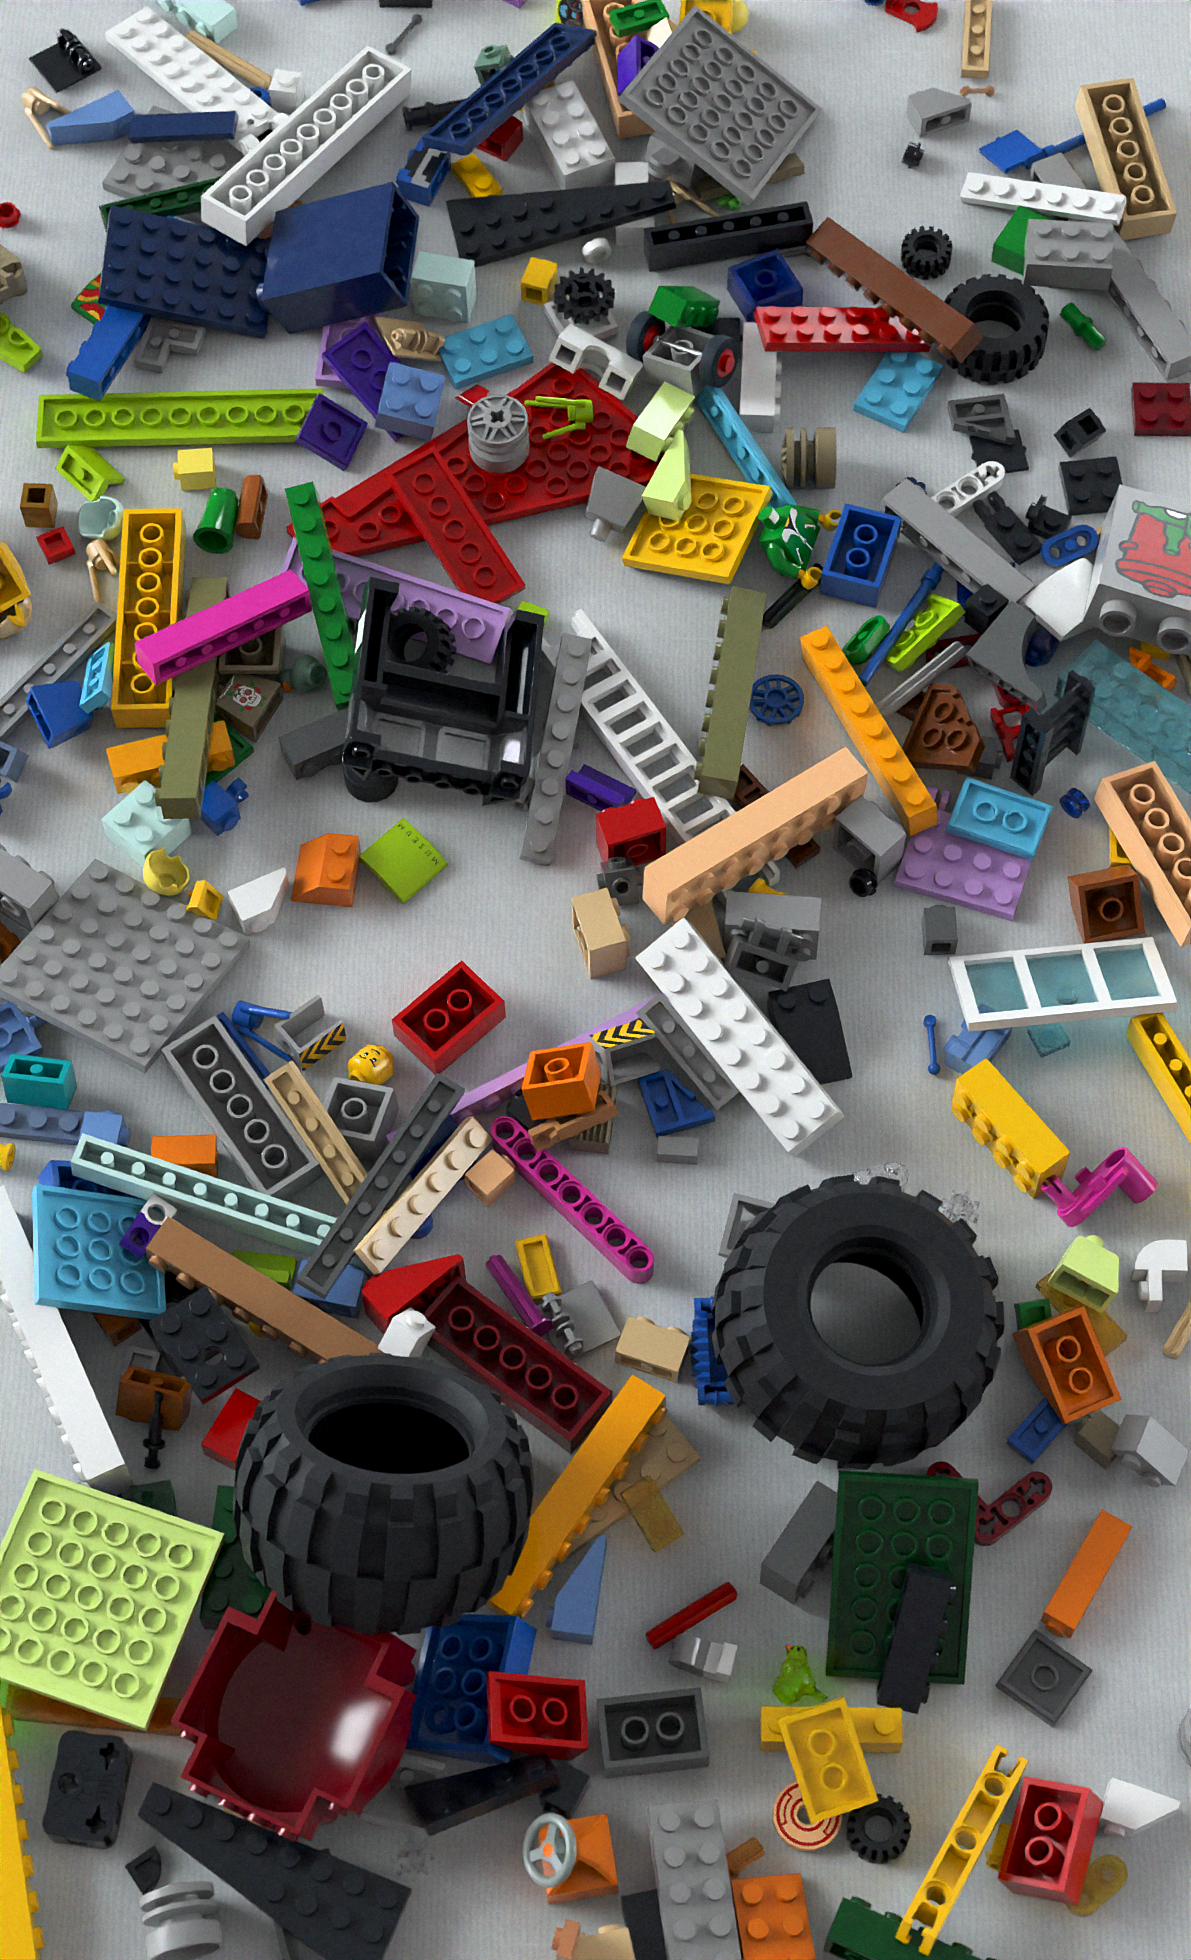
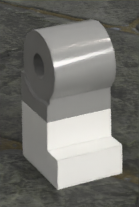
(703, 1657)

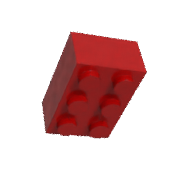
(449, 1018)
(1050, 1840)

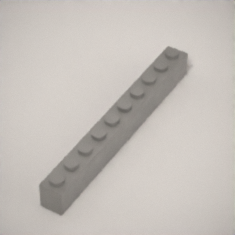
(1130, 287)

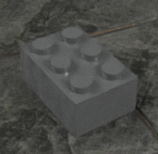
(802, 1546)
(652, 1732)

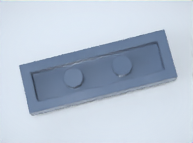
(40, 1123)

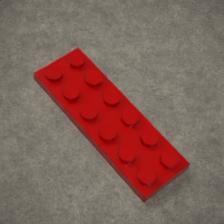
(834, 330)
(454, 527)

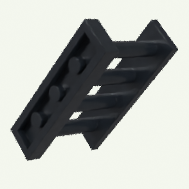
(1048, 734)

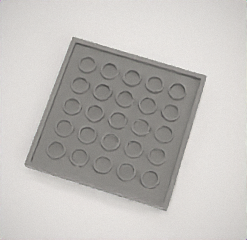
(720, 105)
(119, 965)

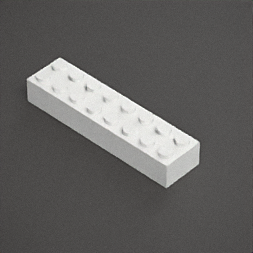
(740, 1037)

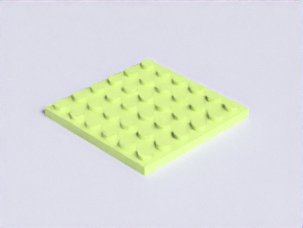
(98, 1597)

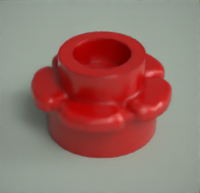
(9, 215)

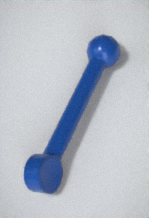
(929, 1023)

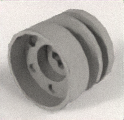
(498, 433)
(180, 1914)

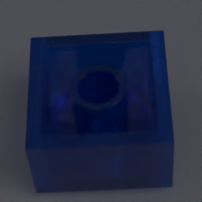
(763, 283)

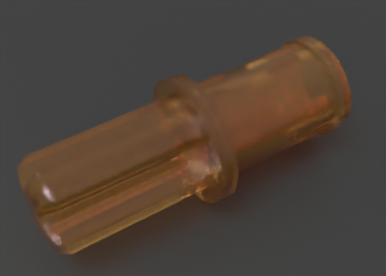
(744, 1856)

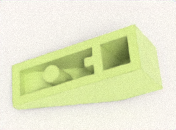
(670, 486)

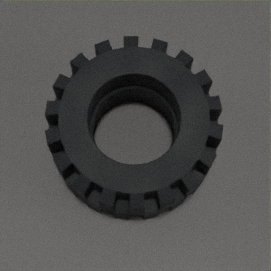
(438, 635)

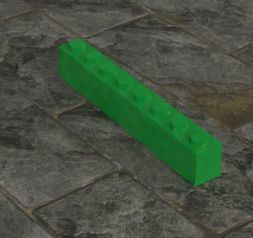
(324, 588)

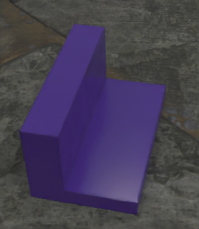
(598, 789)

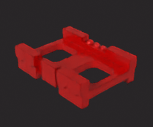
(1006, 733)

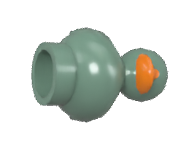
(304, 675)

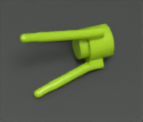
(578, 411)

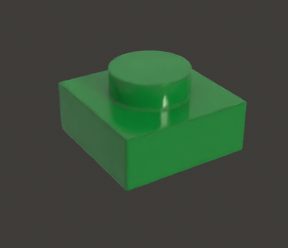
(1031, 1312)

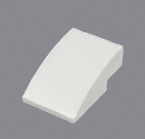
(1062, 600)

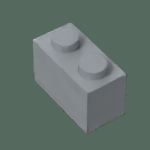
(1149, 1450)

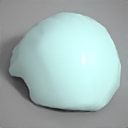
(101, 519)

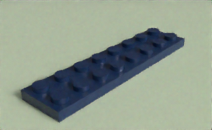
(509, 89)

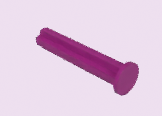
(518, 1295)

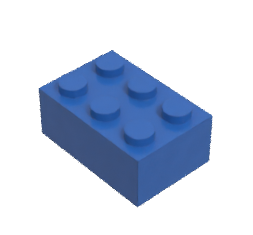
(860, 555)

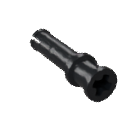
(428, 113)

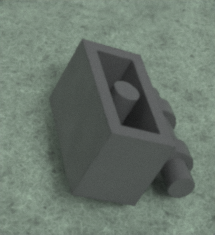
(761, 961)

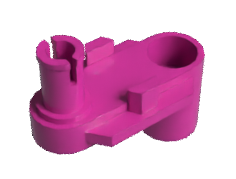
(1116, 1170)

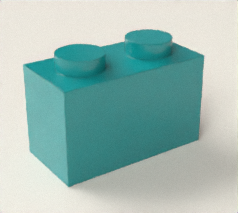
(39, 1081)

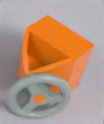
(573, 1855)

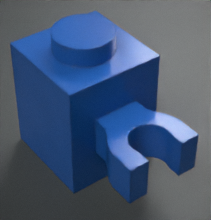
(221, 807)

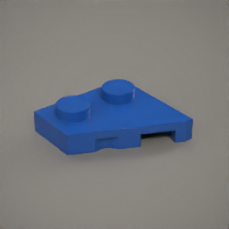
(671, 1104)

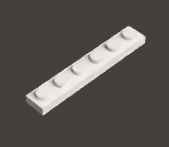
(1043, 198)

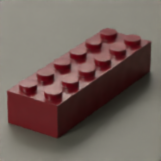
(516, 1364)

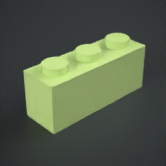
(660, 420)

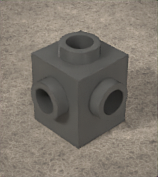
(620, 879)

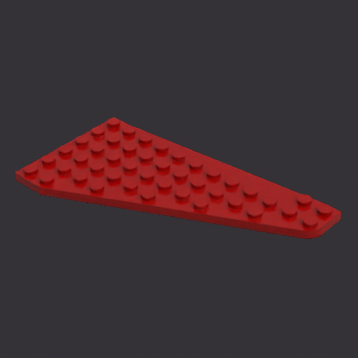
(551, 478)

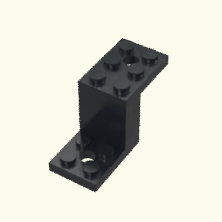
(196, 1333)

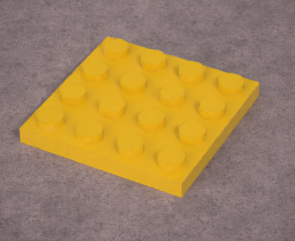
(709, 535)

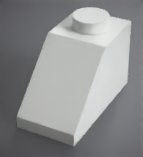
(259, 901)
(1133, 1809)

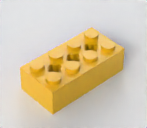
(1008, 1128)

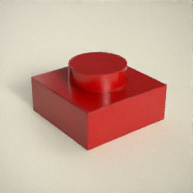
(55, 545)

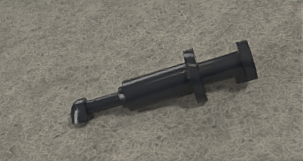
(154, 1441)

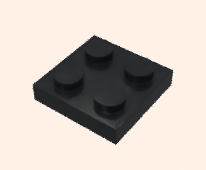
(1089, 484)

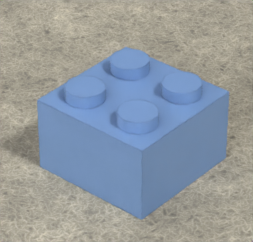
(410, 401)

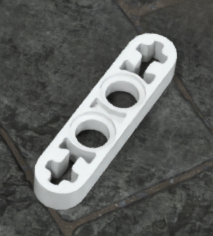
(974, 478)

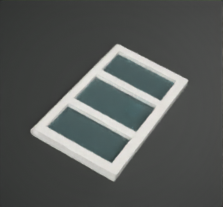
(1062, 984)

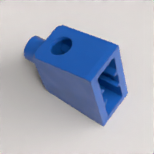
(58, 711)

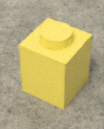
(195, 469)

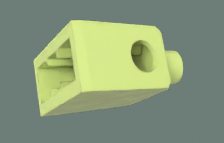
(1088, 1273)

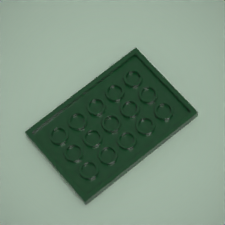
(879, 1530)

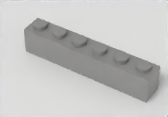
(952, 544)

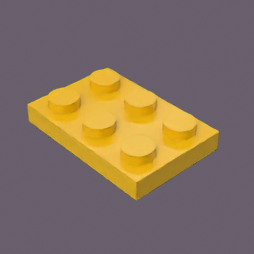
(827, 1760)

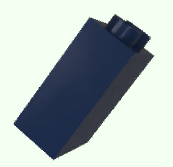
(339, 258)

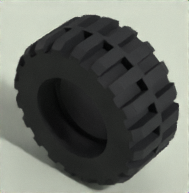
(1013, 305)

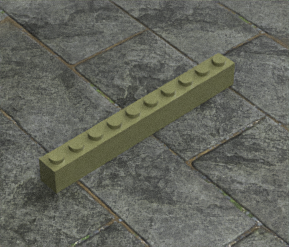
(191, 718)

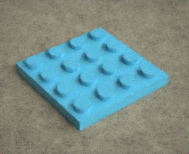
(81, 1257)

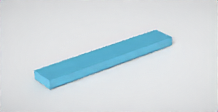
(741, 444)

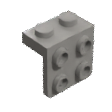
(391, 1805)

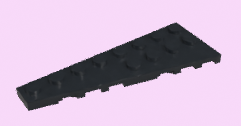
(515, 224)
(311, 1894)

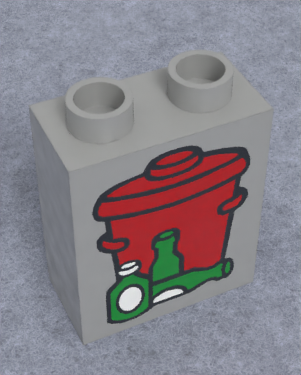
(1143, 572)

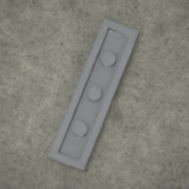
(688, 1051)

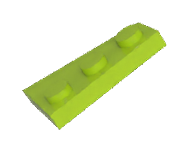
(927, 628)

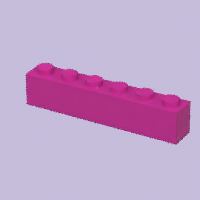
(223, 626)

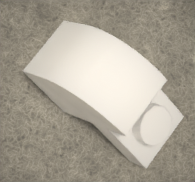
(1156, 1264)

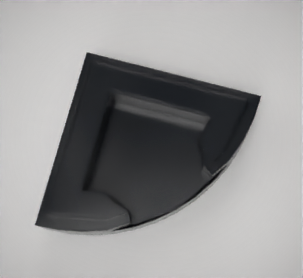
(146, 1870)

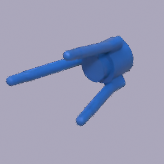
(251, 1016)

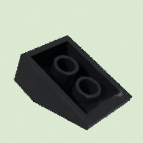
(812, 1028)

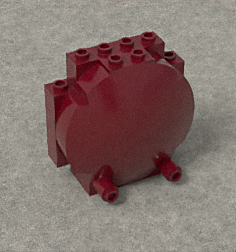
(295, 1718)

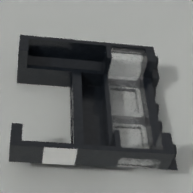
(438, 723)

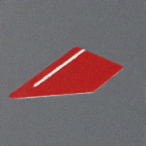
(472, 395)

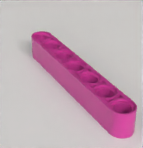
(578, 1212)

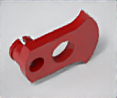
(921, 20)

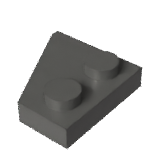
(982, 417)

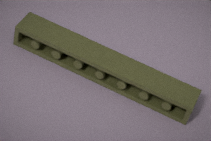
(731, 694)

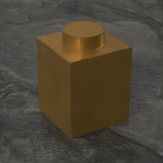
(38, 505)

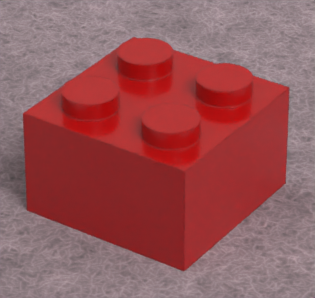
(632, 832)

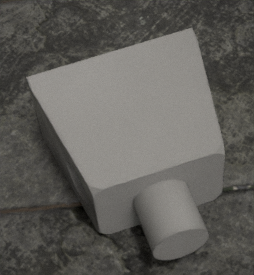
(612, 502)

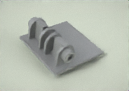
(578, 1320)

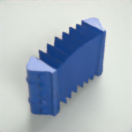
(708, 1375)

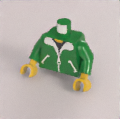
(790, 538)

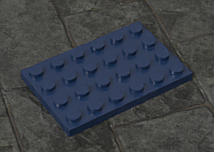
(182, 272)

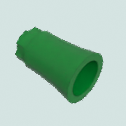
(217, 522)

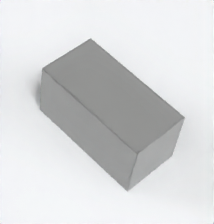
(677, 1149)

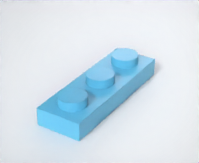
(98, 678)

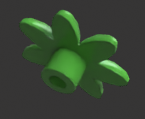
(730, 200)

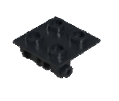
(65, 61)

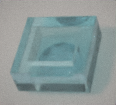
(1048, 1038)

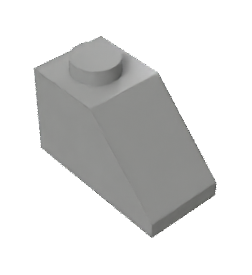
(937, 110)

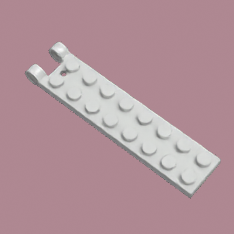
(192, 75)

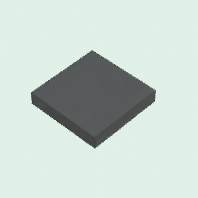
(1043, 1678)

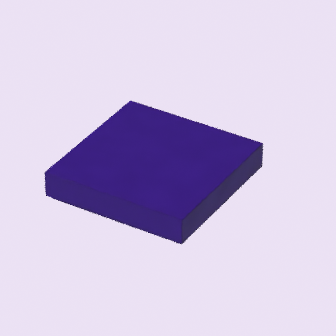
(331, 432)

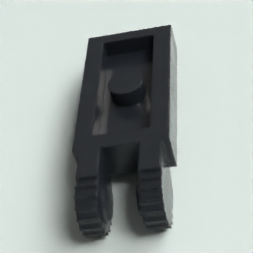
(1008, 529)

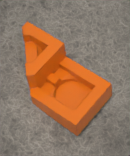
(1144, 663)

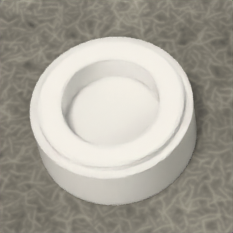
(596, 250)

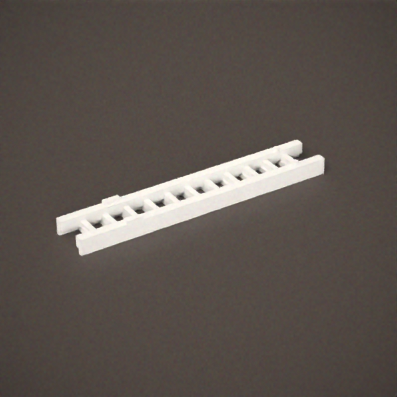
(653, 723)

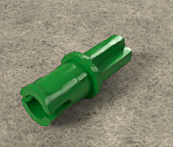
(1082, 326)

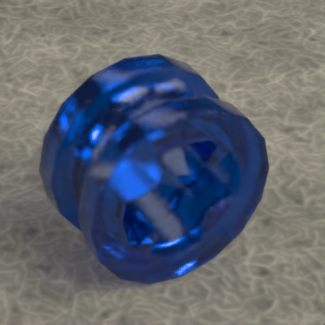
(1074, 803)

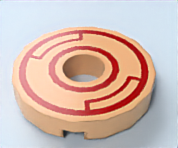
(793, 1832)

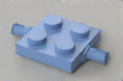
(17, 1033)

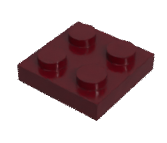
(1161, 409)

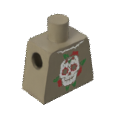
(248, 703)

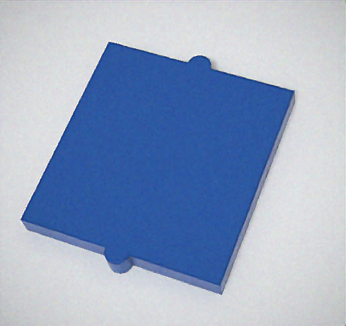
(1011, 151)

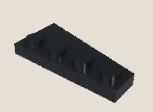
(470, 1794)

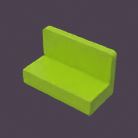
(87, 471)
(276, 1267)

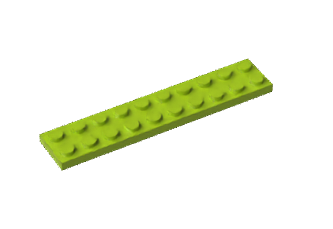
(173, 418)

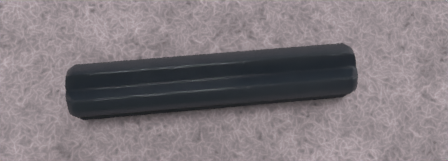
(786, 602)

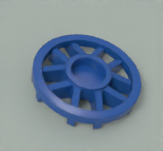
(776, 700)

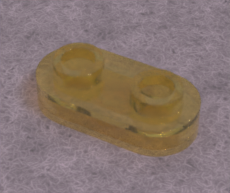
(1097, 1888)

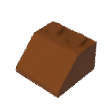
(1107, 903)

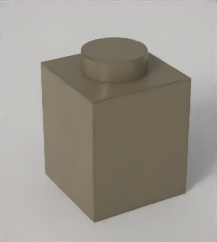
(1097, 1437)

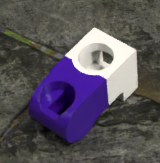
(146, 1225)

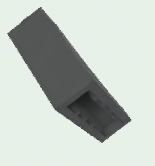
(1002, 654)

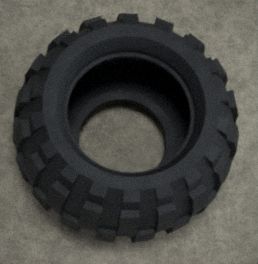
(806, 1388)
(383, 1493)

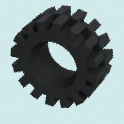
(926, 240)
(879, 1850)

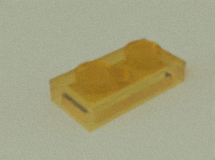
(651, 1513)

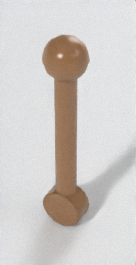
(989, 91)

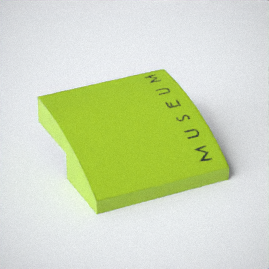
(403, 860)

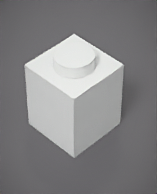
(286, 91)
(407, 1334)

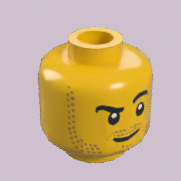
(371, 1065)

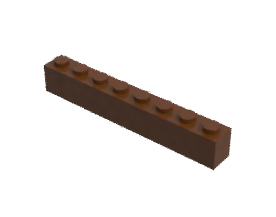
(894, 291)

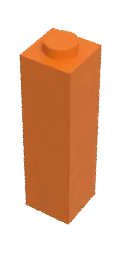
(1085, 1574)

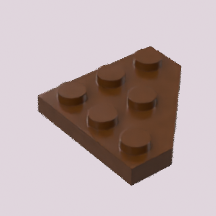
(944, 733)

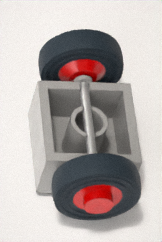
(681, 354)

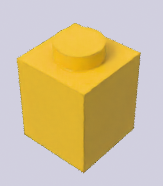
(539, 281)

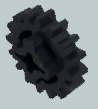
(584, 296)

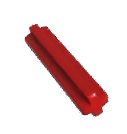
(691, 1615)

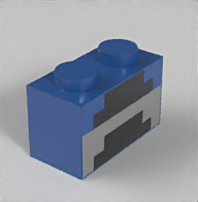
(423, 174)

